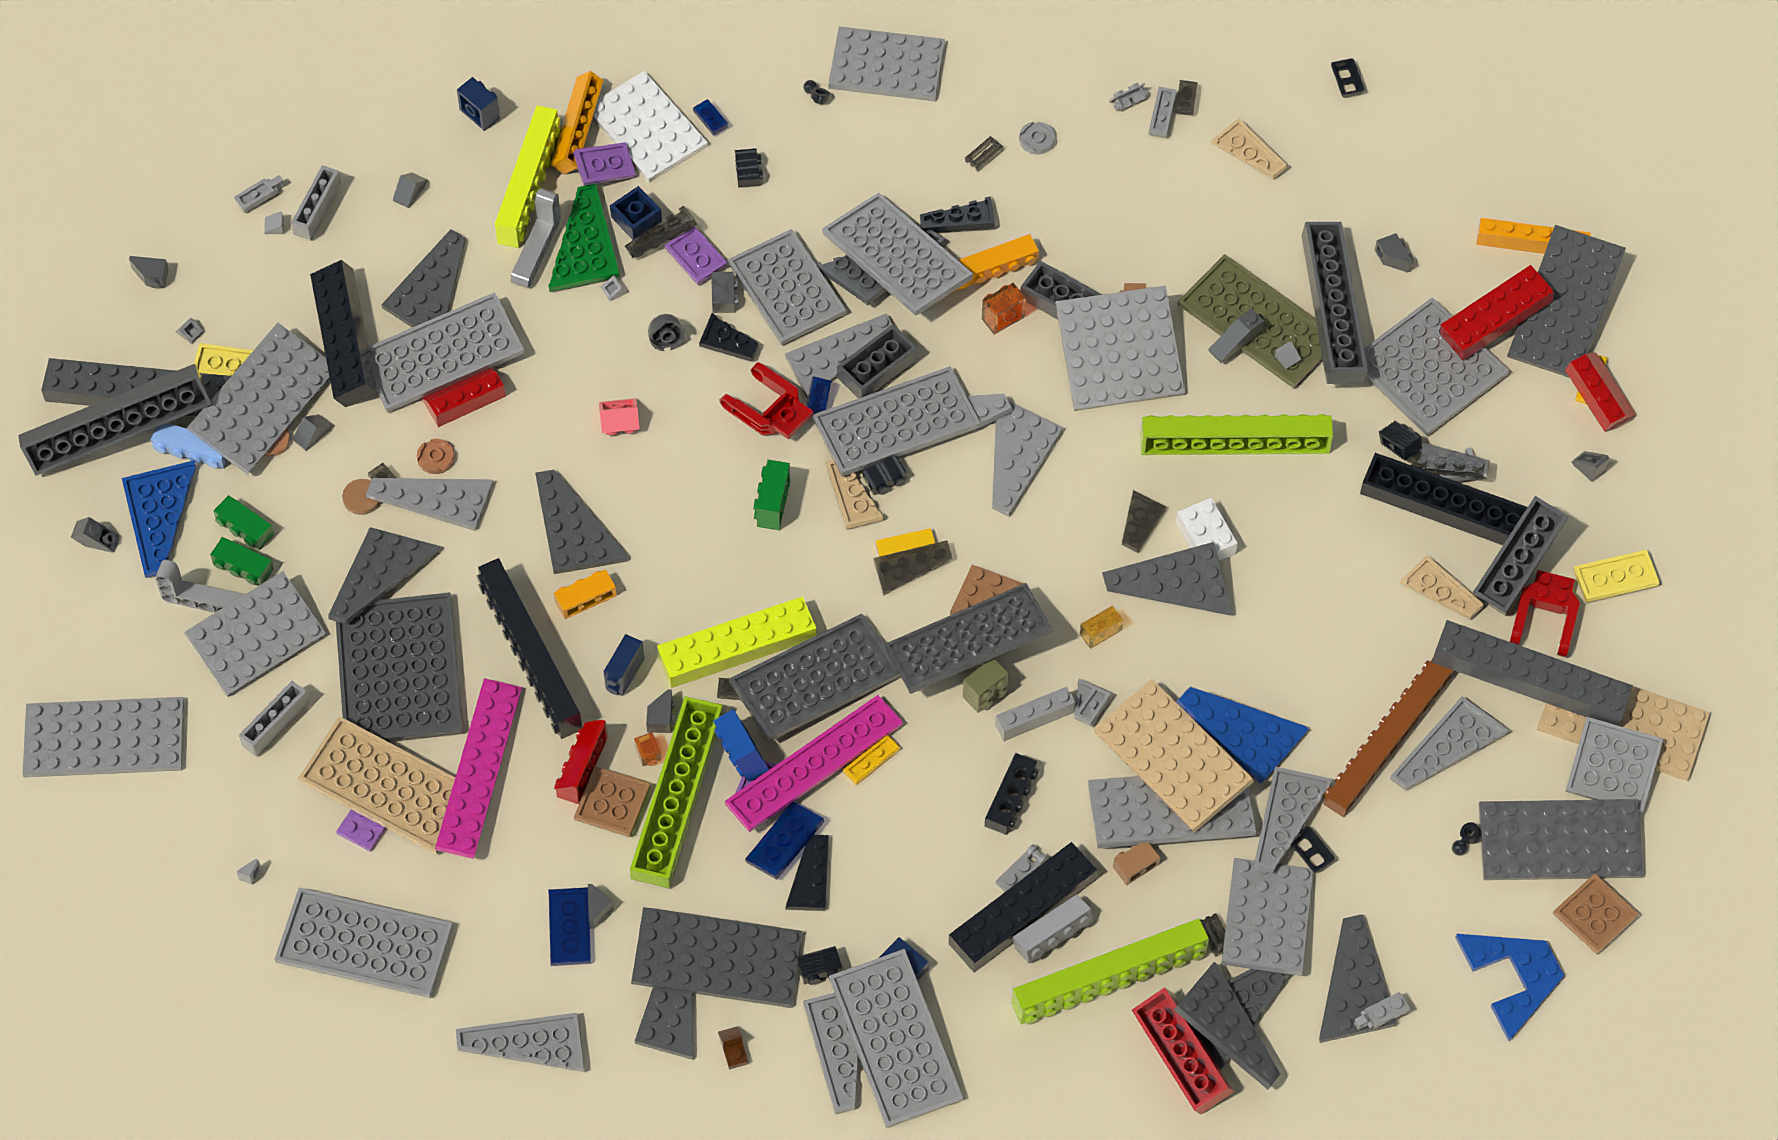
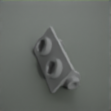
(1122, 98)

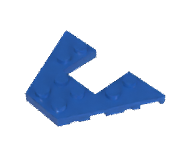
(1533, 964)

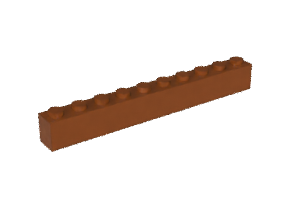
(1386, 738)

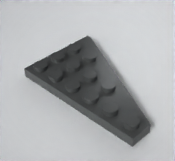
(377, 569)
(1179, 578)
(1353, 984)
(1254, 992)
(1222, 1020)

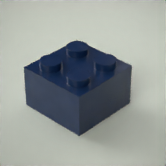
(478, 103)
(635, 213)

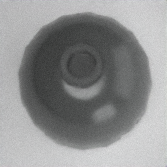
(666, 332)

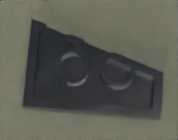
(726, 340)

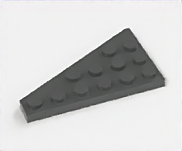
(855, 279)
(430, 285)
(572, 532)

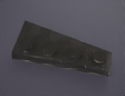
(660, 233)
(1450, 462)
(905, 566)

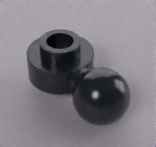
(818, 95)
(1460, 847)

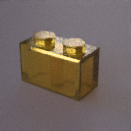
(1101, 627)

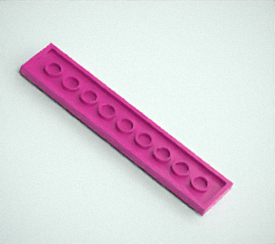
(813, 763)
(478, 768)

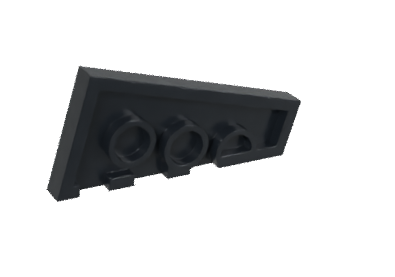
(967, 217)
(810, 881)

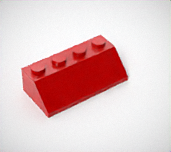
(1599, 391)
(464, 397)
(582, 761)

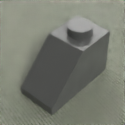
(150, 270)

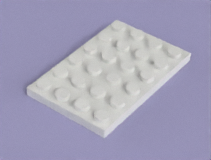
(649, 124)

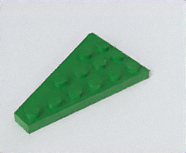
(586, 245)

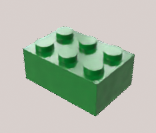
(772, 494)

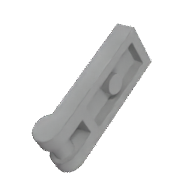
(1021, 868)

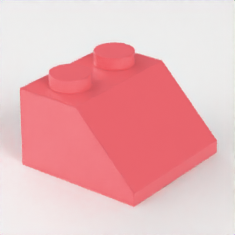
(619, 416)

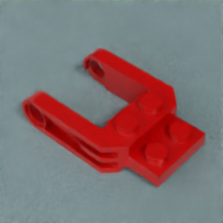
(783, 416)
(1552, 594)

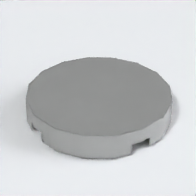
(1037, 138)

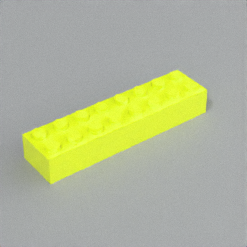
(527, 177)
(736, 642)

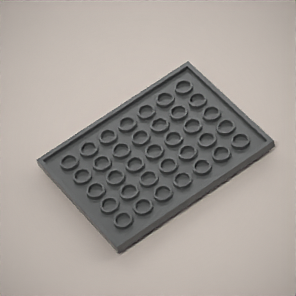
(401, 668)

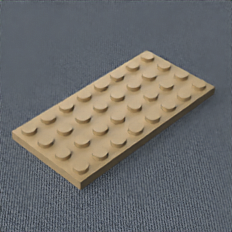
(1648, 713)
(1173, 755)
(380, 782)

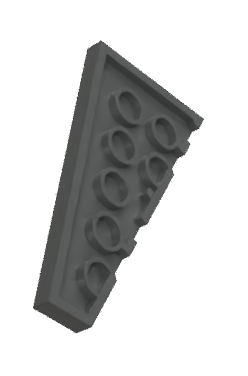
(667, 1023)

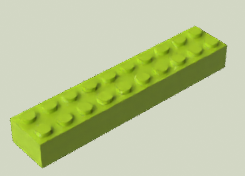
(1236, 434)
(676, 793)
(1110, 972)

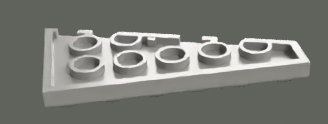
(824, 355)
(442, 499)
(1453, 738)
(1288, 808)
(540, 1041)
(834, 1049)

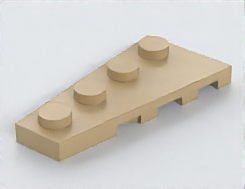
(1249, 148)
(852, 499)
(1442, 588)

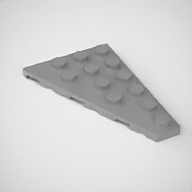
(1020, 450)

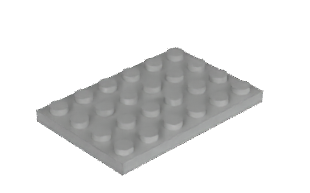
(886, 63)
(786, 287)
(255, 633)
(1267, 918)

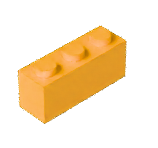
(585, 594)

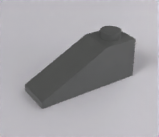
(1237, 335)

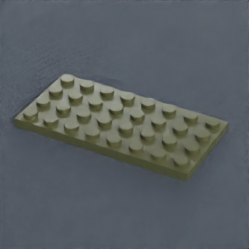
(1231, 291)

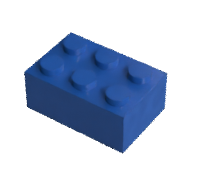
(740, 745)

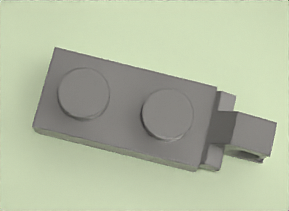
(259, 193)
(1382, 1012)

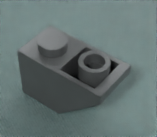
(1393, 253)
(94, 535)
(660, 713)

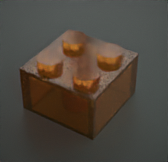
(1003, 308)

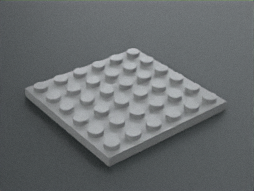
(1119, 348)
(1423, 371)

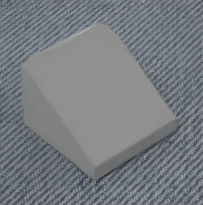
(274, 224)
(614, 288)
(189, 330)
(1287, 355)
(249, 872)

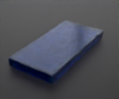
(784, 840)
(569, 926)

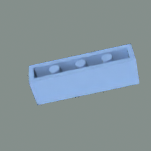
(184, 444)

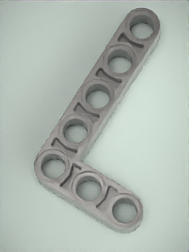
(539, 239)
(190, 594)

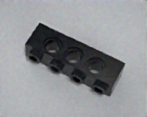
(1019, 766)

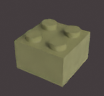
(985, 685)

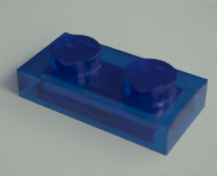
(710, 117)
(818, 394)

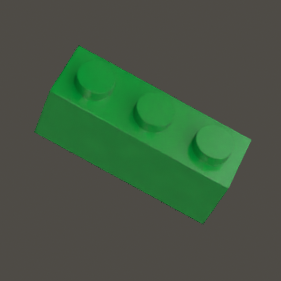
(243, 522)
(241, 561)

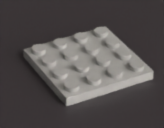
(1613, 763)

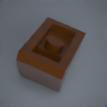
(733, 1047)

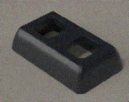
(1355, 79)
(1317, 848)

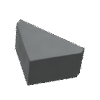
(408, 188)
(311, 430)
(1591, 464)
(598, 905)

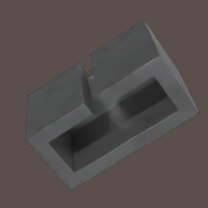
(723, 292)

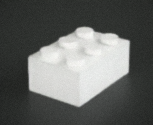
(1204, 525)

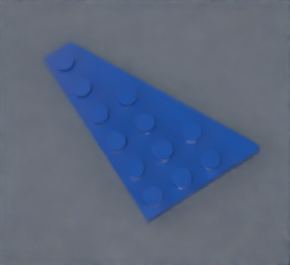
(156, 508)
(1247, 734)

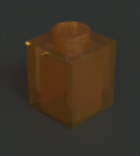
(647, 749)

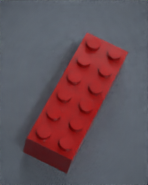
(1496, 312)
(1182, 1051)

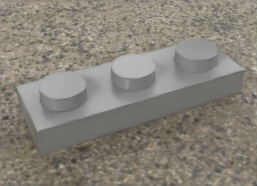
(1162, 112)

